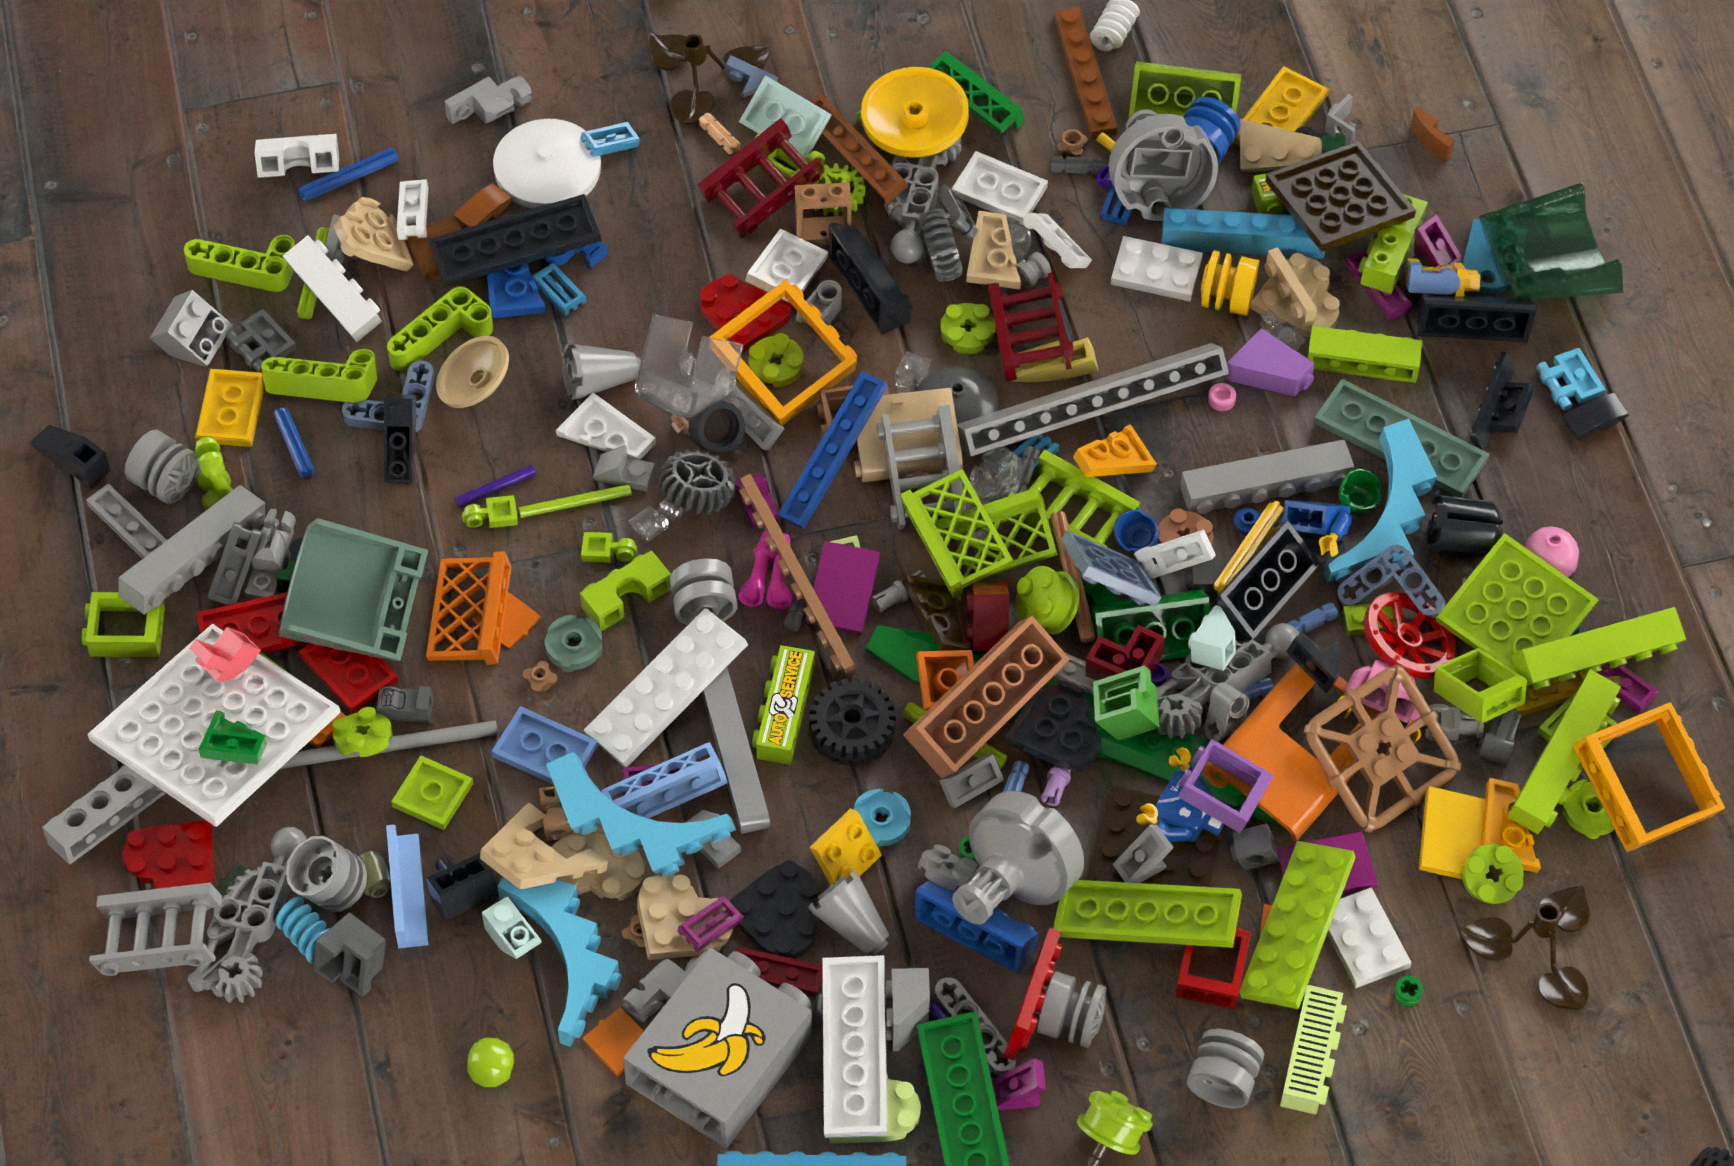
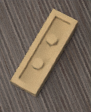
(1290, 287)

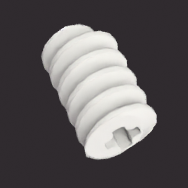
(1114, 24)

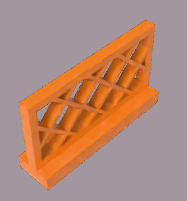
(492, 615)

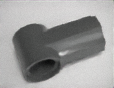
(1499, 740)

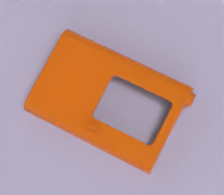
(1299, 782)

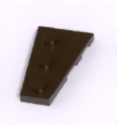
(939, 612)

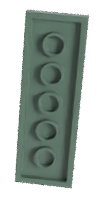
(1360, 420)

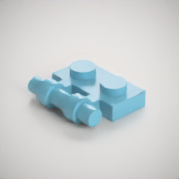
(1578, 376)

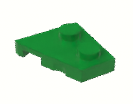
(232, 741)

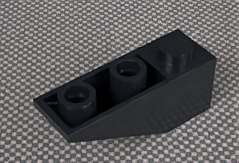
(399, 437)
(73, 454)

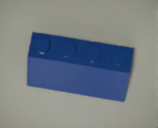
(996, 939)

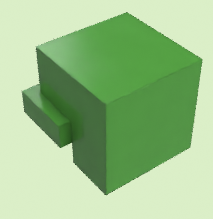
(1126, 703)

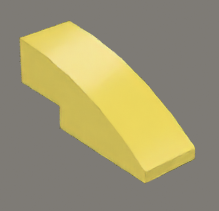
(1055, 368)

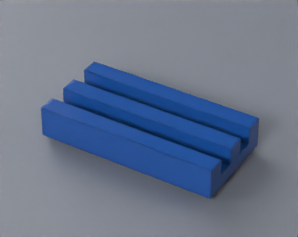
(1114, 217)

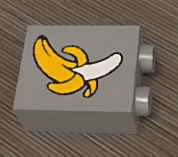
(719, 1045)

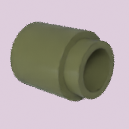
(377, 874)

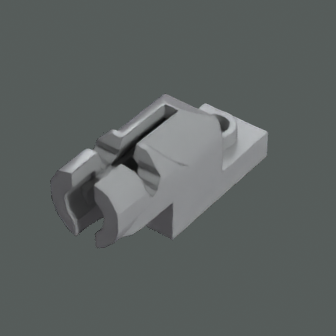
(488, 99)
(270, 555)
(657, 988)

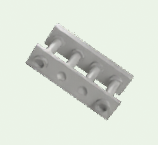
(944, 450)
(144, 905)

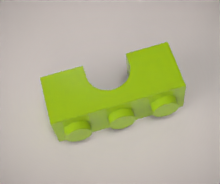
(642, 576)

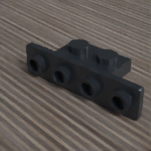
(1503, 404)

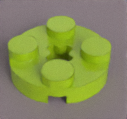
(968, 314)
(776, 347)
(349, 733)
(1577, 813)
(1485, 889)

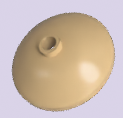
(472, 372)

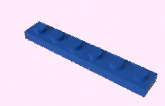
(832, 450)

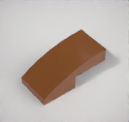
(1426, 131)
(483, 205)

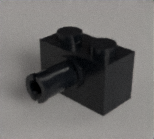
(461, 885)

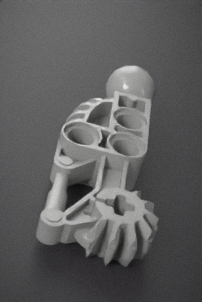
(916, 199)
(1252, 662)
(239, 970)

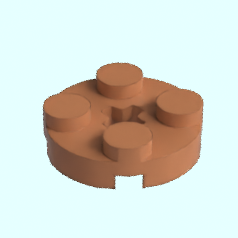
(1183, 523)

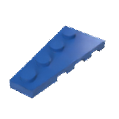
(514, 293)

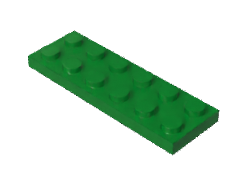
(962, 1092)

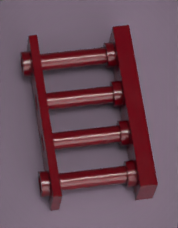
(754, 154)
(1009, 340)

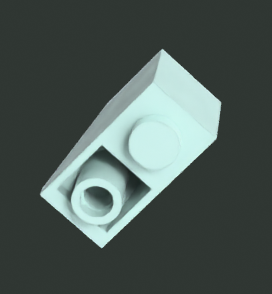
(1213, 641)
(509, 929)

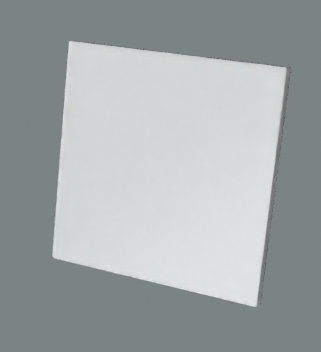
(168, 716)

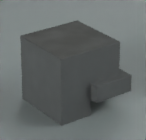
(350, 952)

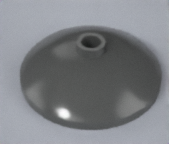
(977, 392)

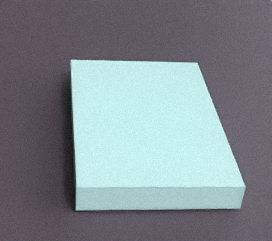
(775, 102)

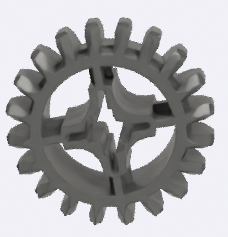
(940, 245)
(697, 481)

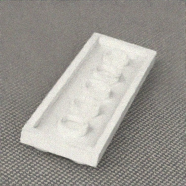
(665, 687)
(854, 1047)

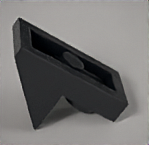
(1319, 665)

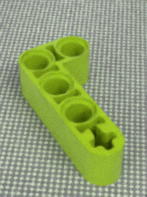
(241, 265)
(438, 323)
(322, 380)

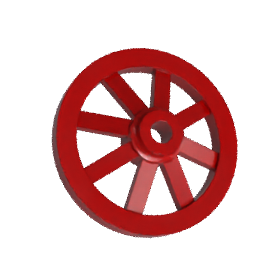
(1406, 638)

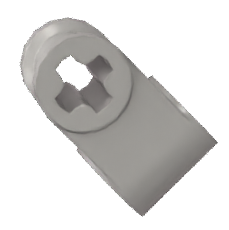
(827, 306)
(1226, 709)

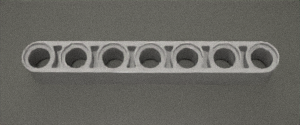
(735, 754)

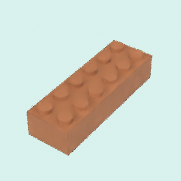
(986, 697)

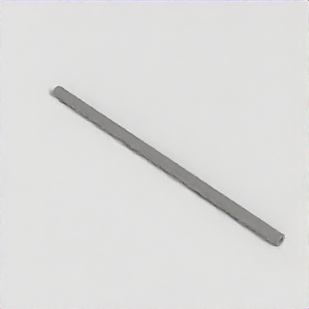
(399, 743)

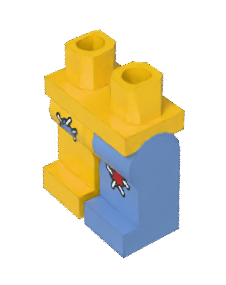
(1440, 279)

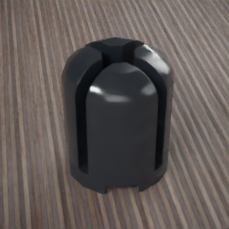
(1464, 526)

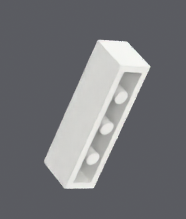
(332, 288)

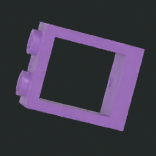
(1236, 766)

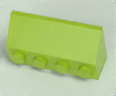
(1174, 88)

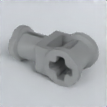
(1455, 723)

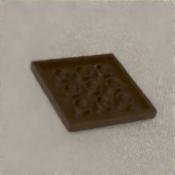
(1340, 196)
(1186, 863)

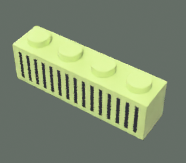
(1312, 1050)

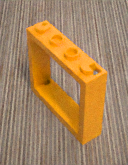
(828, 334)
(1612, 793)

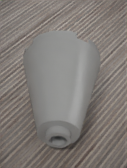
(596, 369)
(852, 914)

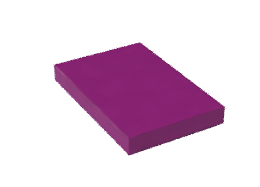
(846, 584)
(1362, 873)

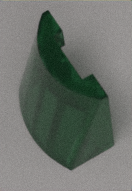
(1549, 248)

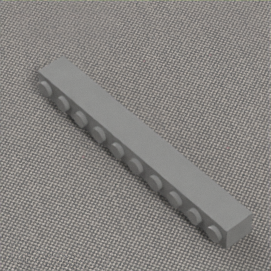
(1092, 399)

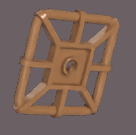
(1364, 742)

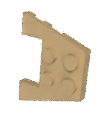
(528, 860)

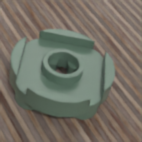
(576, 657)

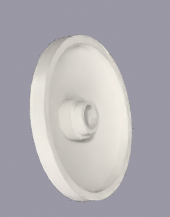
(545, 163)

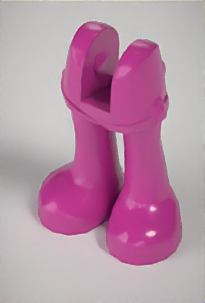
(753, 590)

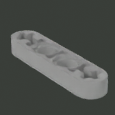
(968, 1003)

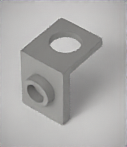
(1335, 118)

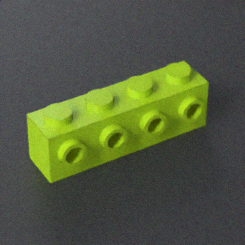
(1390, 251)

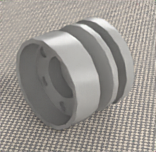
(162, 466)
(326, 873)
(1072, 1009)
(1225, 1068)

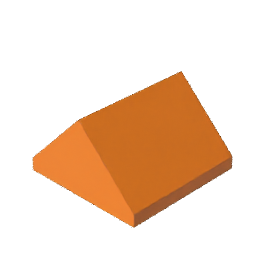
(940, 672)

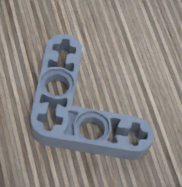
(374, 407)
(1389, 573)

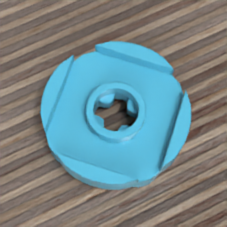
(893, 805)

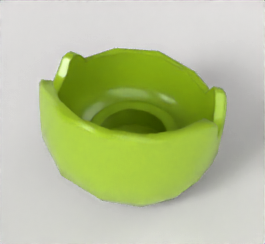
(490, 1062)

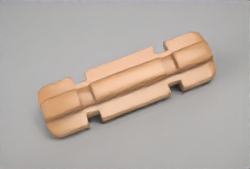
(719, 133)

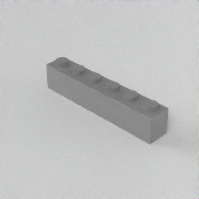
(1266, 477)
(189, 550)

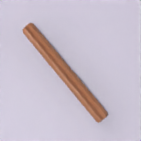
(1083, 615)

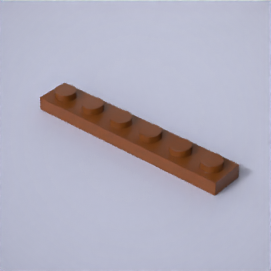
(1085, 72)
(860, 153)

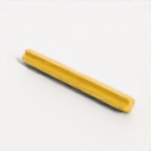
(1250, 544)

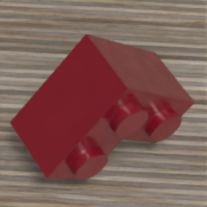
(990, 611)
(1111, 659)

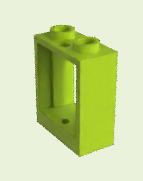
(121, 646)
(1505, 691)

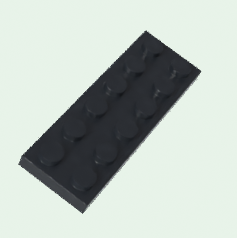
(514, 240)

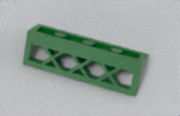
(984, 92)

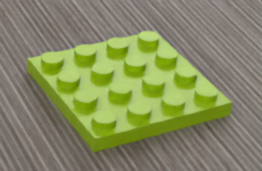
(1515, 603)

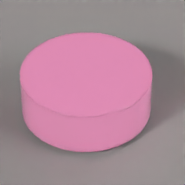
(1222, 397)

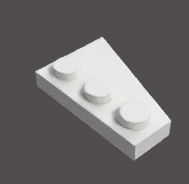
(605, 428)

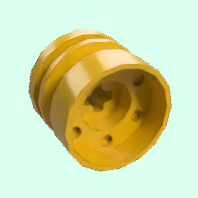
(1229, 283)

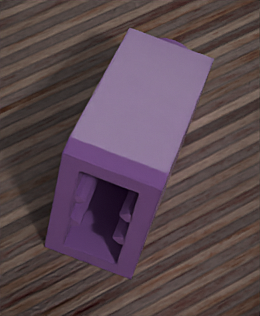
(1270, 366)

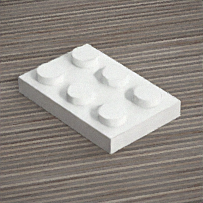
(999, 187)
(787, 259)
(1156, 268)
(1366, 939)

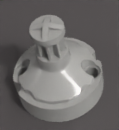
(1162, 163)
(1020, 854)

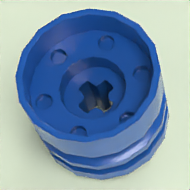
(1217, 122)

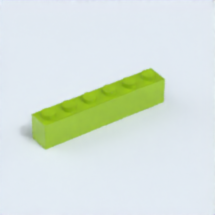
(1599, 647)
(1559, 760)

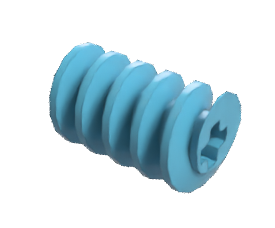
(301, 926)

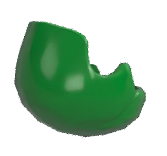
(1360, 491)

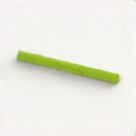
(574, 501)

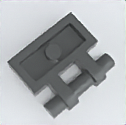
(266, 335)

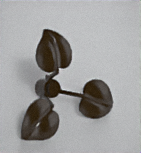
(670, 51)
(1563, 909)

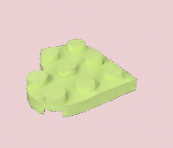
(902, 1114)

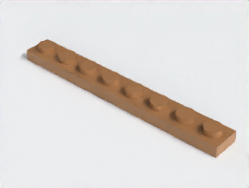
(801, 587)

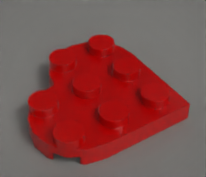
(729, 297)
(171, 854)

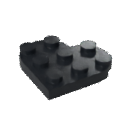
(1057, 727)
(778, 910)

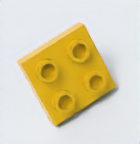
(845, 847)

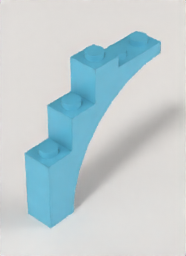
(1409, 476)
(625, 831)
(577, 941)

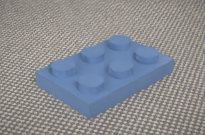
(536, 740)

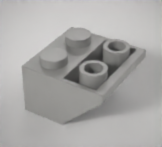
(191, 329)
(906, 1004)

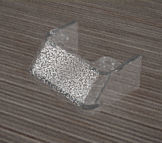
(668, 366)

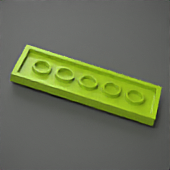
(1149, 913)
(1297, 925)

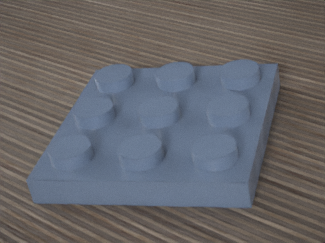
(1110, 568)

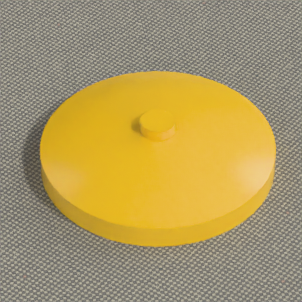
(914, 112)

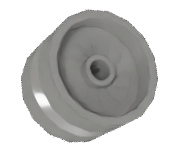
(702, 586)

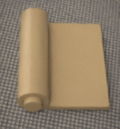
(903, 408)

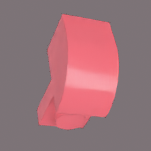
(227, 657)

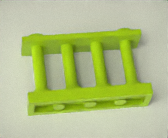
(1090, 488)

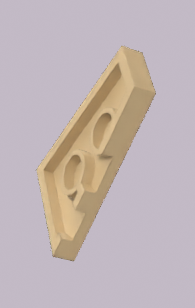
(1273, 148)
(992, 253)

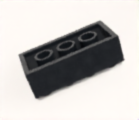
(868, 278)
(1475, 317)
(1266, 582)

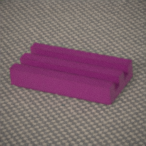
(699, 944)

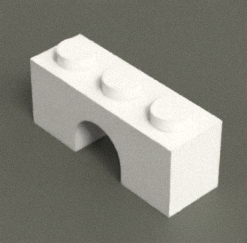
(279, 154)

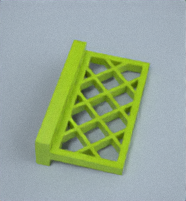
(1007, 510)
(938, 548)

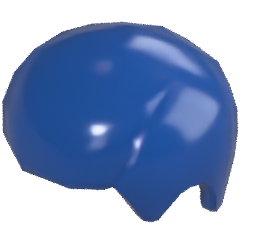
(1136, 530)

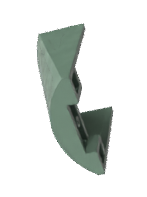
(352, 590)

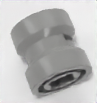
(1033, 269)

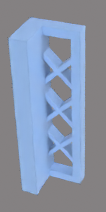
(669, 789)
(407, 889)

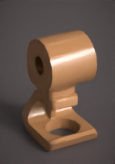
(555, 816)

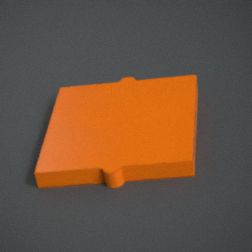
(517, 621)
(613, 1039)

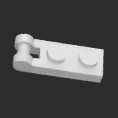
(412, 209)
(1057, 240)
(1175, 554)

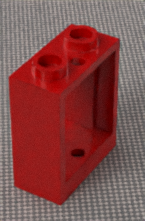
(1210, 990)

